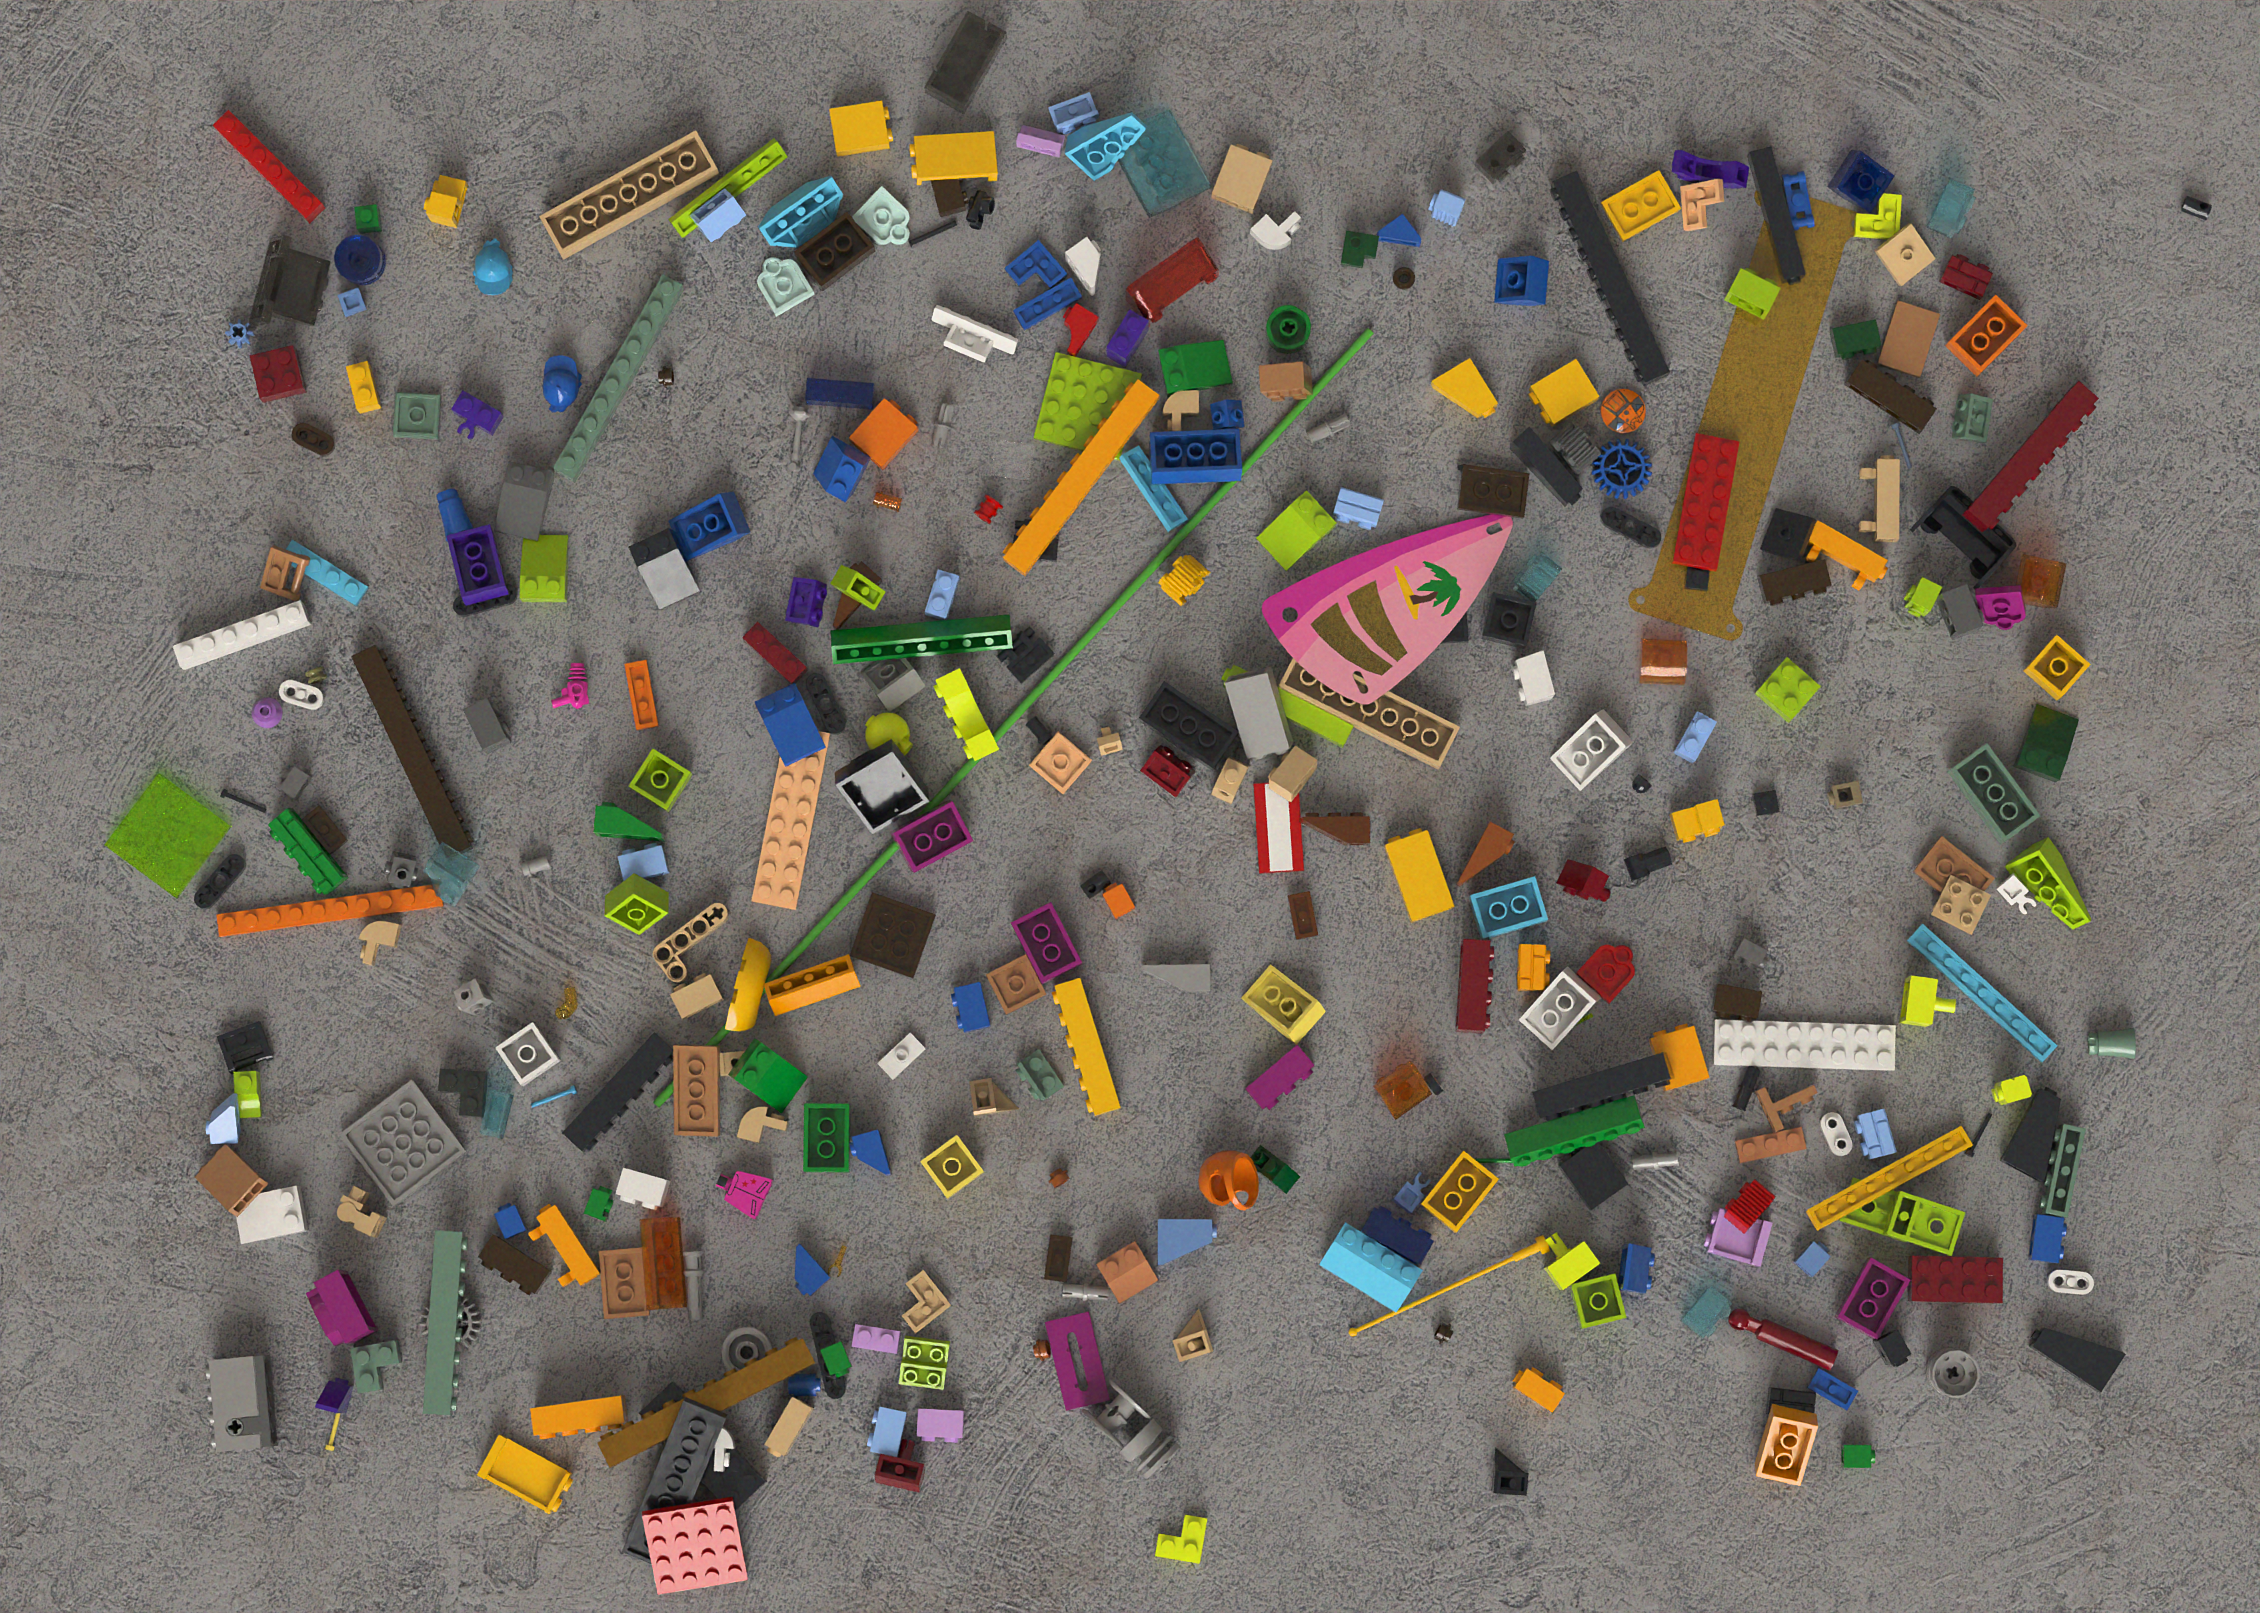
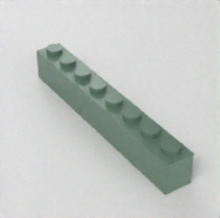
(444, 1323)

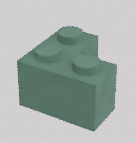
(368, 1361)

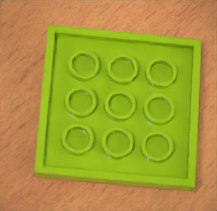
(1078, 400)

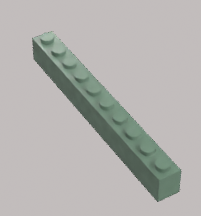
(618, 378)

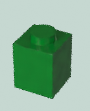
(368, 219)
(836, 1359)
(1857, 1456)

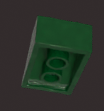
(2046, 743)

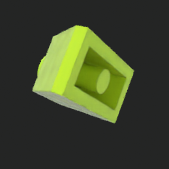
(857, 587)

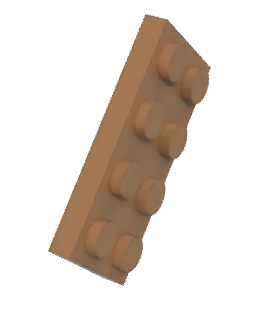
(696, 1090)

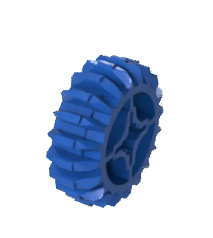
(1631, 466)

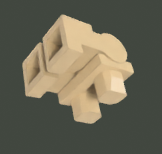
(352, 1212)

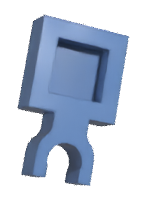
(1410, 1195)

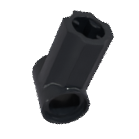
(1642, 864)

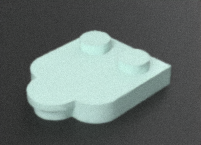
(883, 219)
(783, 284)

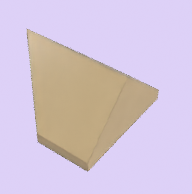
(989, 1098)
(1193, 1339)

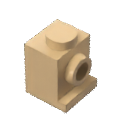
(725, 1061)

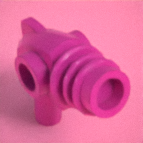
(576, 690)

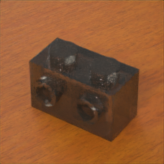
(1500, 158)

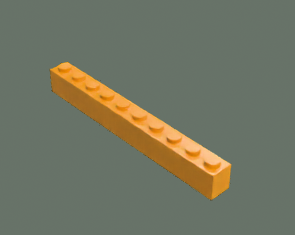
(1081, 477)

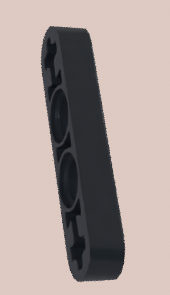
(814, 1329)

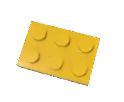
(1640, 206)

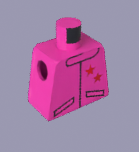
(745, 1191)

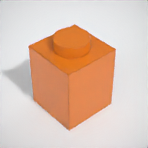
(1118, 900)

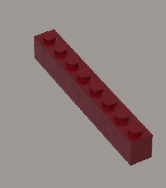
(2030, 456)

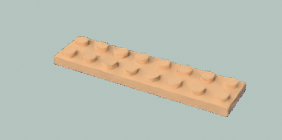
(789, 830)

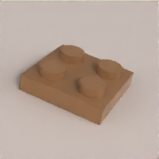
(1016, 984)

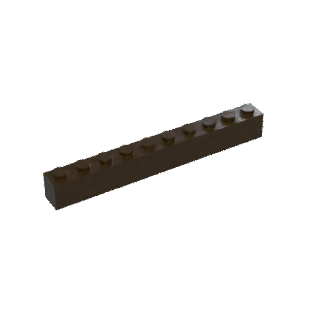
(410, 749)

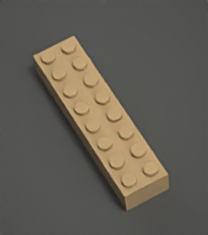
(629, 195)
(1386, 719)

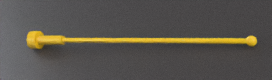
(1540, 1245)

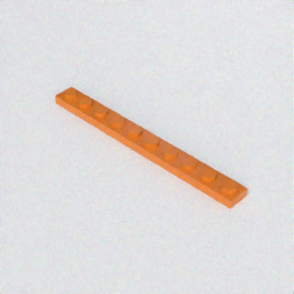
(327, 910)

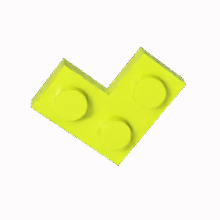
(1883, 224)
(1186, 1547)

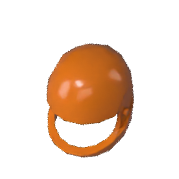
(1225, 1175)

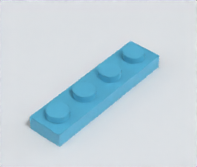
(1156, 494)
(330, 575)

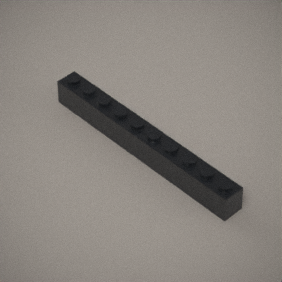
(1609, 278)

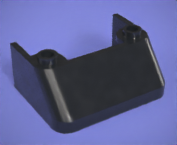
(1984, 548)

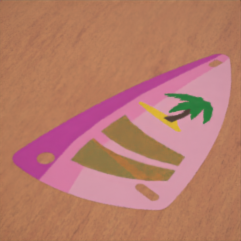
(1386, 605)

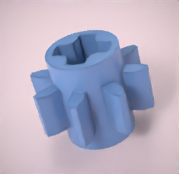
(244, 329)

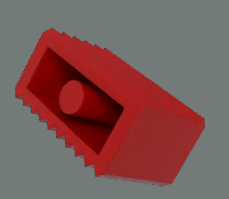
(1749, 1205)

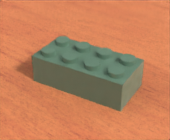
(1993, 793)

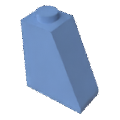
(1183, 1236)

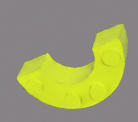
(966, 715)

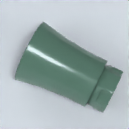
(2113, 1043)

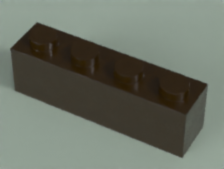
(1891, 396)

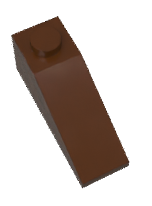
(847, 605)

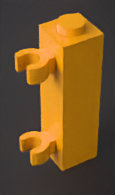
(1847, 552)
(567, 1244)

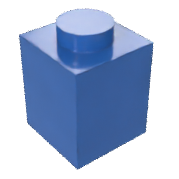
(510, 1220)

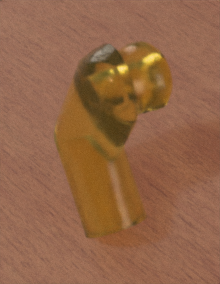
(569, 1005)

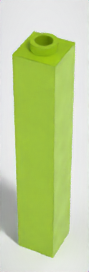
(1307, 715)

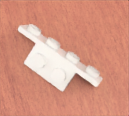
(971, 336)

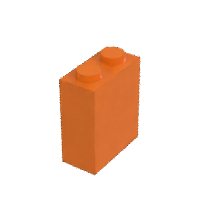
(884, 433)

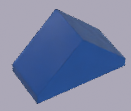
(1400, 232)

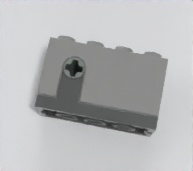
(244, 1396)

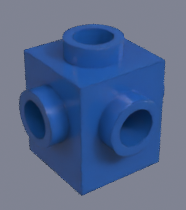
(1227, 414)

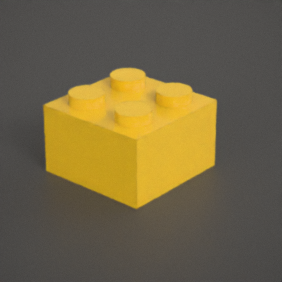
(2056, 667)

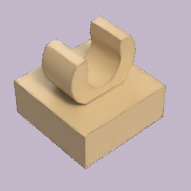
(1109, 742)

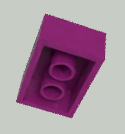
(931, 836)
(1046, 943)
(1872, 1298)

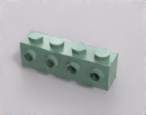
(2063, 1170)

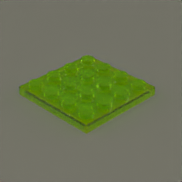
(167, 835)

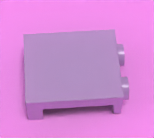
(1733, 1244)

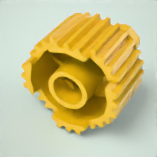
(1184, 579)

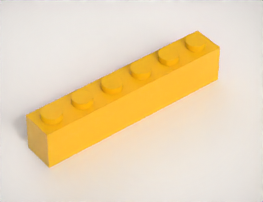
(1087, 1047)

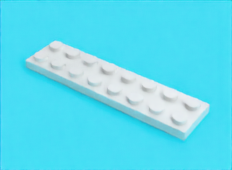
(1804, 1045)

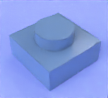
(352, 302)

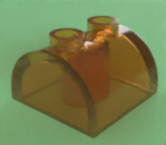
(2040, 581)
(1663, 661)
(1402, 1089)

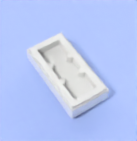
(901, 1056)

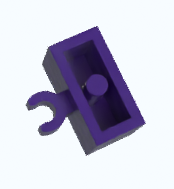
(476, 415)

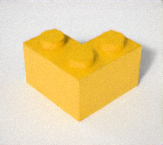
(446, 201)
(1697, 820)

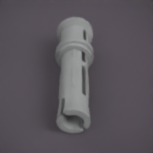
(693, 1273)

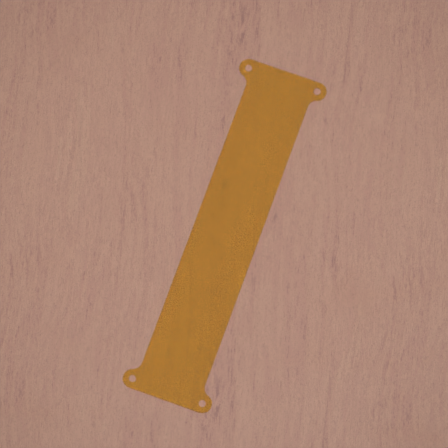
(1752, 405)

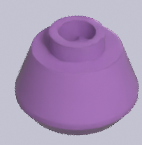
(267, 719)

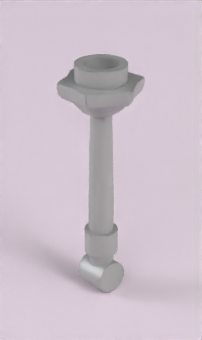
(799, 415)

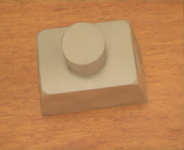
(1230, 779)

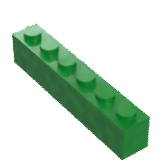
(1574, 1131)

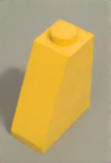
(1466, 389)

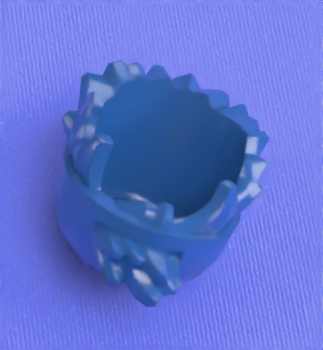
(560, 382)

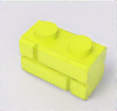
(2011, 1090)

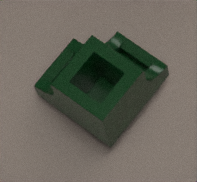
(1358, 247)

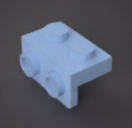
(1073, 113)

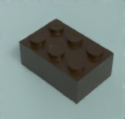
(834, 251)

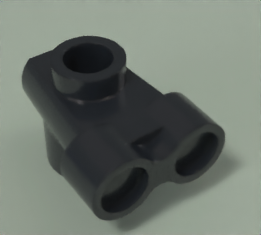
(978, 206)

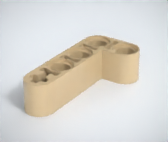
(693, 938)

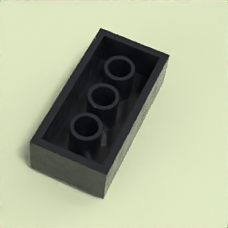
(1188, 726)

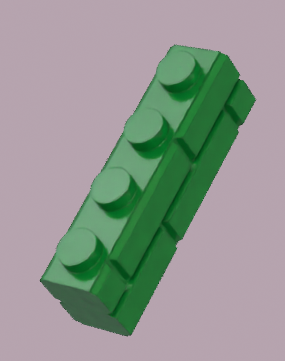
(307, 851)

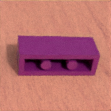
(1280, 1078)

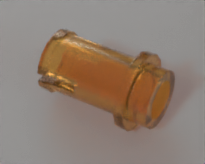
(887, 501)

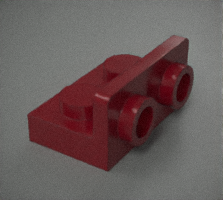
(1168, 770)

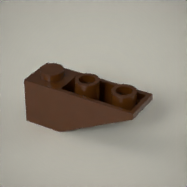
(1343, 829)

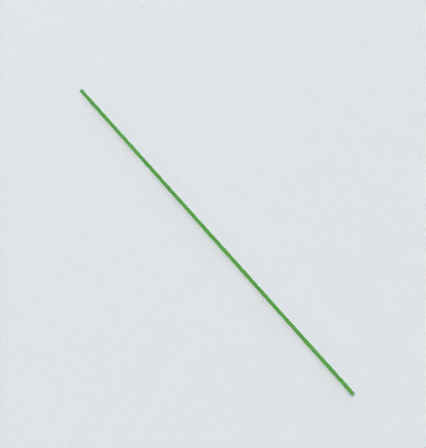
(1052, 675)

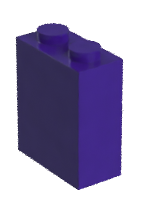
(1127, 338)

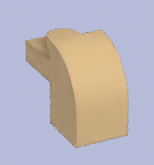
(1181, 404)
(375, 934)
(753, 1124)

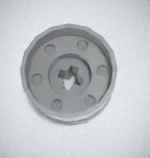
(1965, 1369)
(1150, 1449)

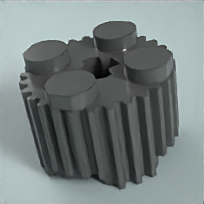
(1574, 447)

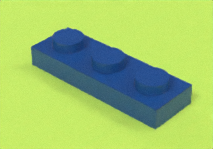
(1047, 304)

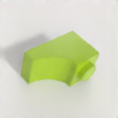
(248, 1088)

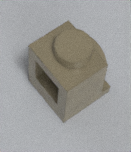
(1852, 791)

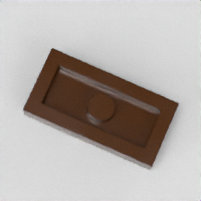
(1302, 915)

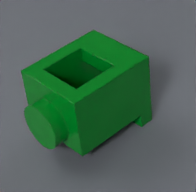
(599, 1203)

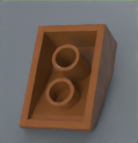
(1490, 848)

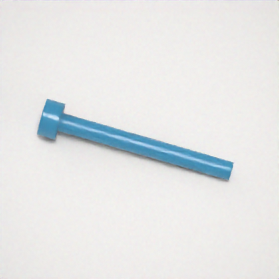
(573, 1090)

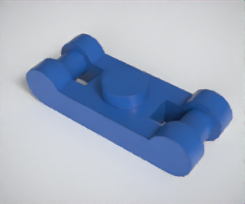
(1797, 200)

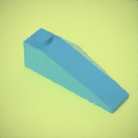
(1101, 144)

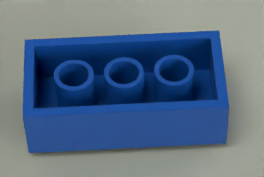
(1195, 456)

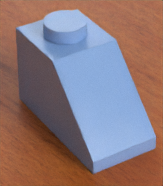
(225, 1122)

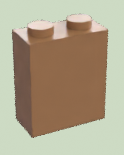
(231, 1180)

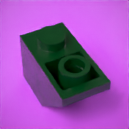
(1274, 1169)

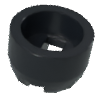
(1640, 784)

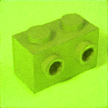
(1922, 597)

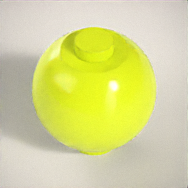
(887, 727)

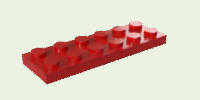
(1705, 502)

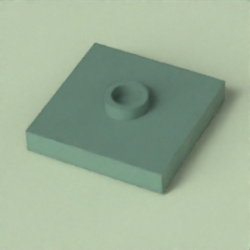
(417, 415)

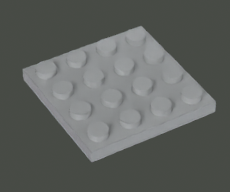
(403, 1143)

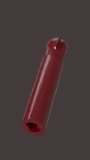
(1784, 1339)

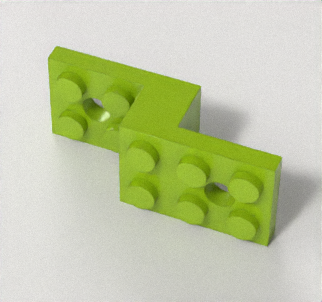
(1909, 1220)

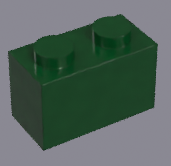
(1855, 339)

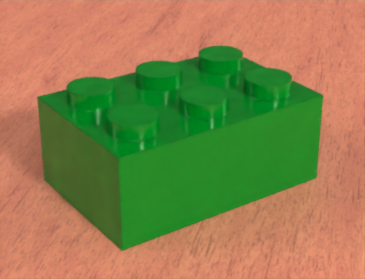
(826, 1138)

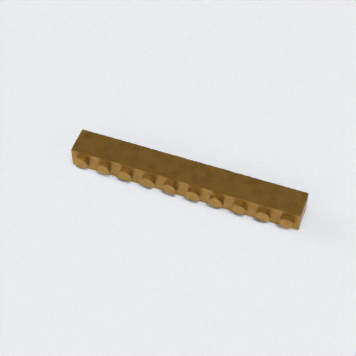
(717, 1395)

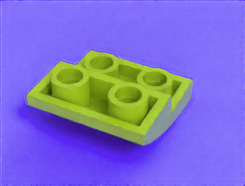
(924, 1362)

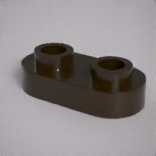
(313, 440)

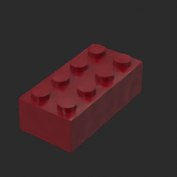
(1473, 986)
(1955, 1279)

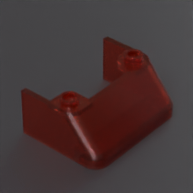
(1171, 280)

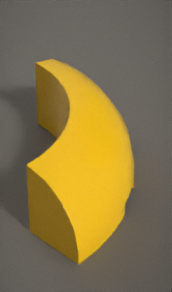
(750, 986)

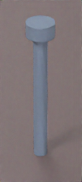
(1896, 426)

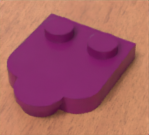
(2001, 605)

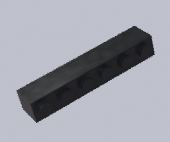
(618, 1092)

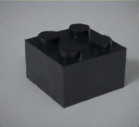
(1509, 620)

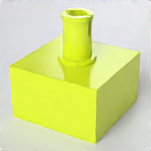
(1920, 1001)
(1570, 1262)

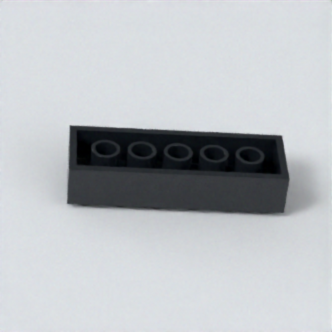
(1602, 1085)
(737, 1481)

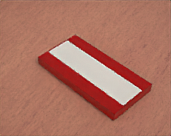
(1277, 831)

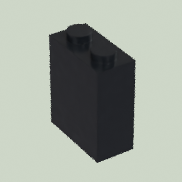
(1592, 1175)

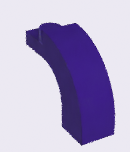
(1696, 170)

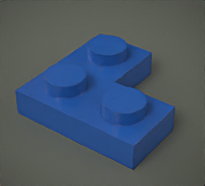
(1036, 260)

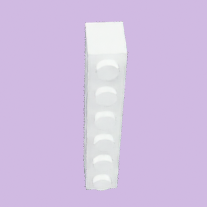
(241, 635)

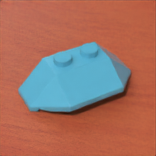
(802, 213)

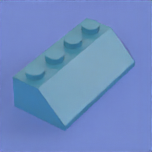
(1370, 1267)

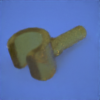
(838, 1261)

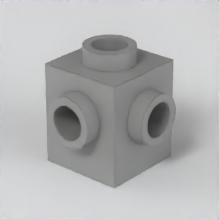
(473, 996)

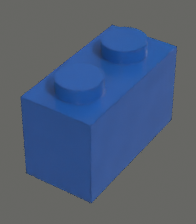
(971, 1007)
(2047, 1238)

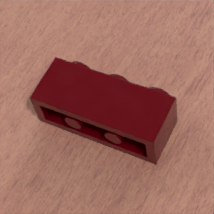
(775, 653)

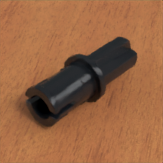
(1746, 1088)

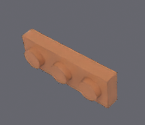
(1770, 1145)

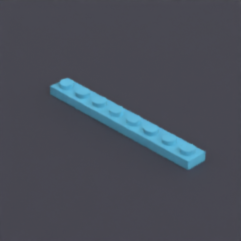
(1982, 993)

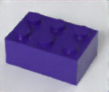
(477, 564)

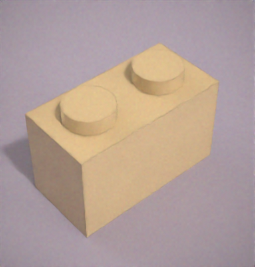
(1292, 773)
(696, 996)

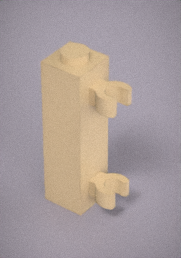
(1886, 499)

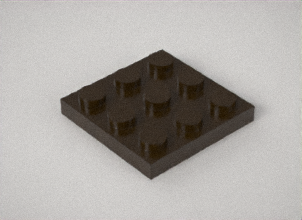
(892, 935)

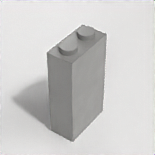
(1259, 713)

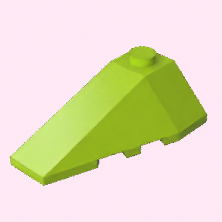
(2050, 881)

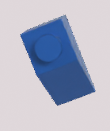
(808, 1272)

